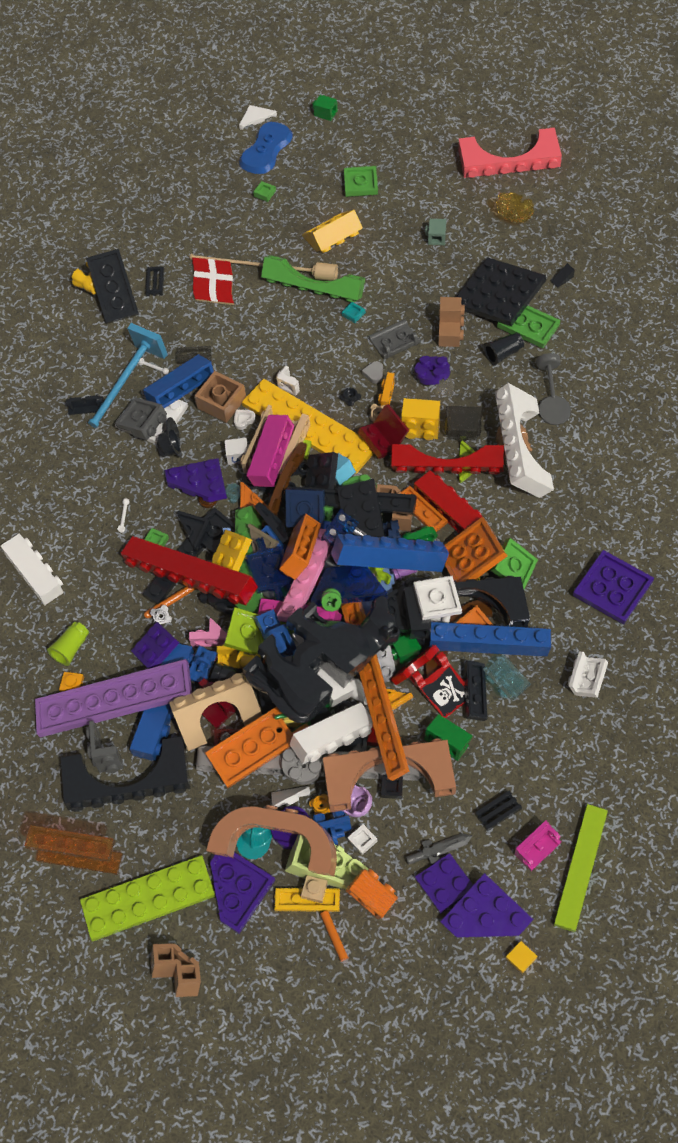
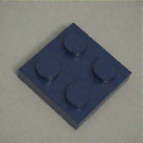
(304, 502)

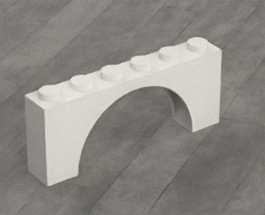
(523, 469)

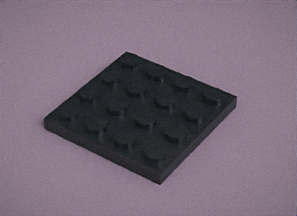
(500, 291)

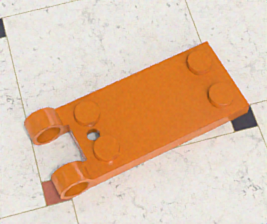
(251, 747)

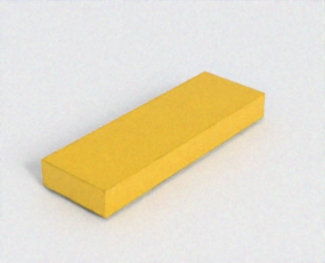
(290, 900)

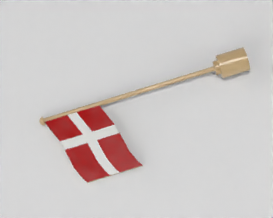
(215, 278)

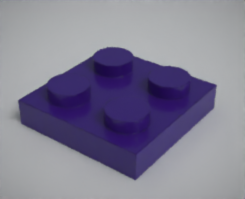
(155, 646)
(444, 883)

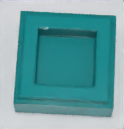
(353, 312)

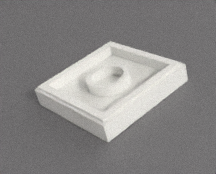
(437, 598)

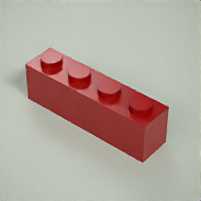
(446, 501)

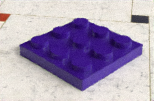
(613, 587)

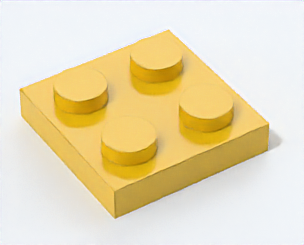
(231, 550)

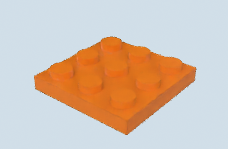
(473, 552)

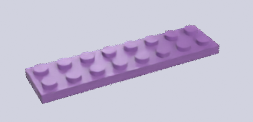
(112, 698)

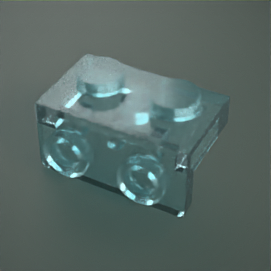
(507, 677)

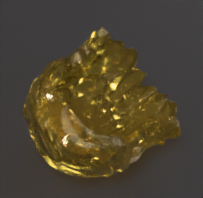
(513, 209)

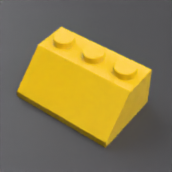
(333, 231)

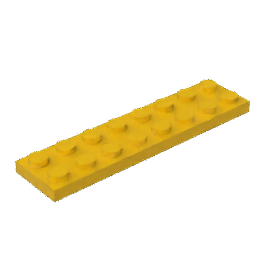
(324, 432)

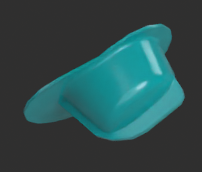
(254, 843)

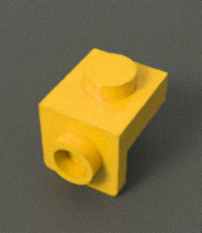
(227, 656)

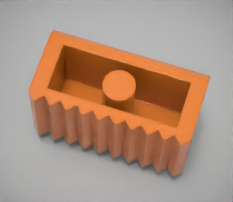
(372, 893)

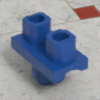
(202, 664)
(336, 826)

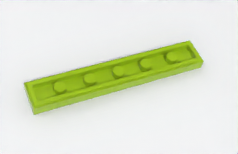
(580, 868)

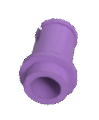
(399, 573)

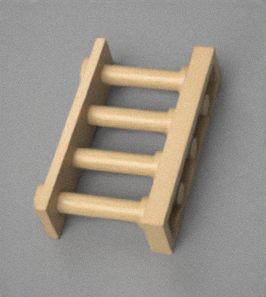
(300, 430)

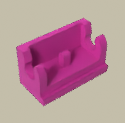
(538, 846)

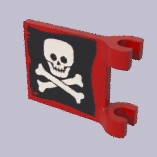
(442, 688)

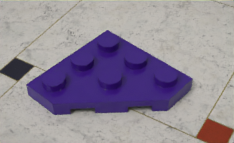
(198, 479)
(238, 889)
(486, 913)

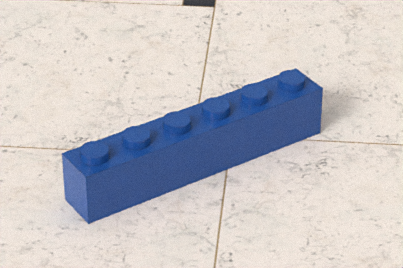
(389, 553)
(490, 639)
(155, 721)

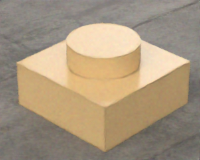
(314, 889)

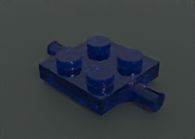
(265, 570)

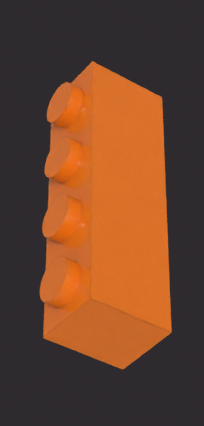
(300, 547)

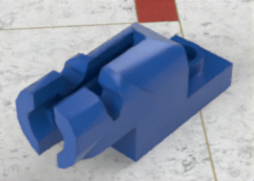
(269, 624)

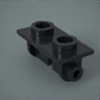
(81, 405)

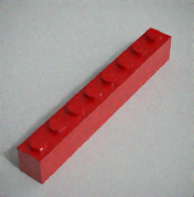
(189, 570)

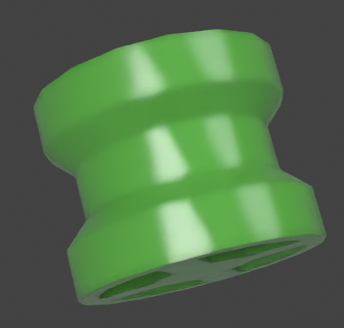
(329, 596)

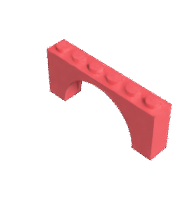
(480, 163)

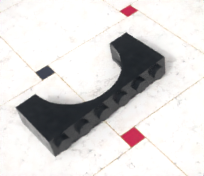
(503, 594)
(168, 776)

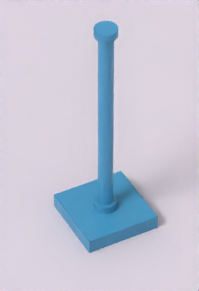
(145, 341)

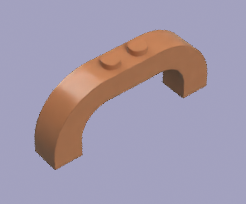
(233, 825)

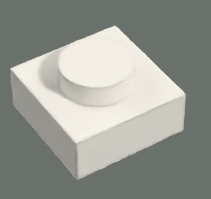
(362, 839)

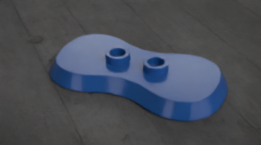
(262, 154)

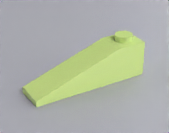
(346, 866)

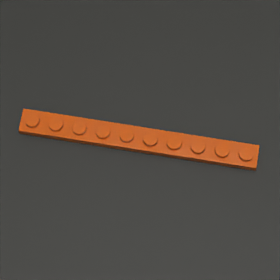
(379, 705)

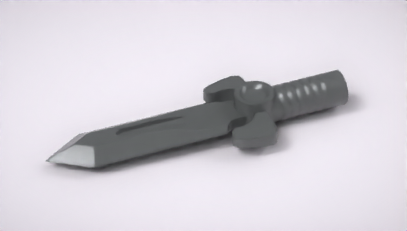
(438, 848)

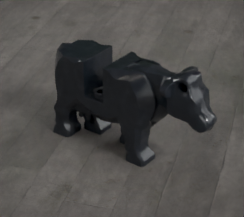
(332, 646)

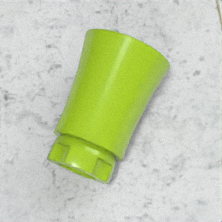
(68, 643)

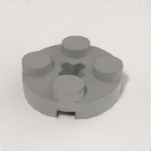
(297, 773)

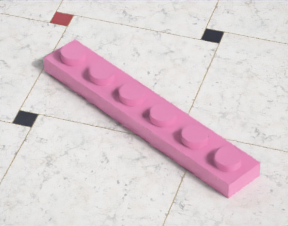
(304, 584)

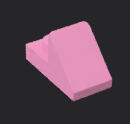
(213, 638)

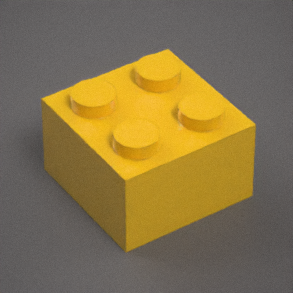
(421, 418)

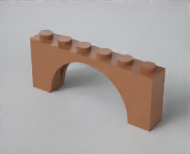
(428, 758)

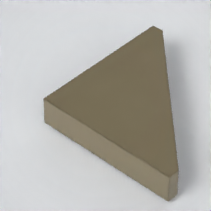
(256, 533)

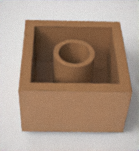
(220, 396)

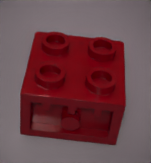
(384, 432)

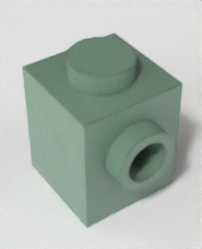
(436, 231)

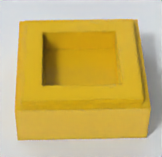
(521, 957)

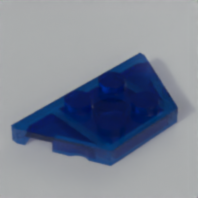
(352, 582)

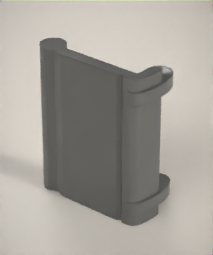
(394, 339)

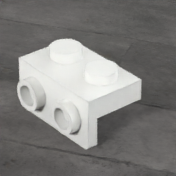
(587, 675)

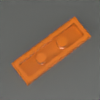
(426, 512)

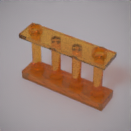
(74, 849)

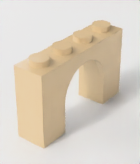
(189, 708)

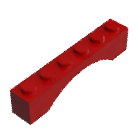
(488, 459)

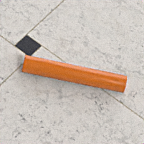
(334, 936)

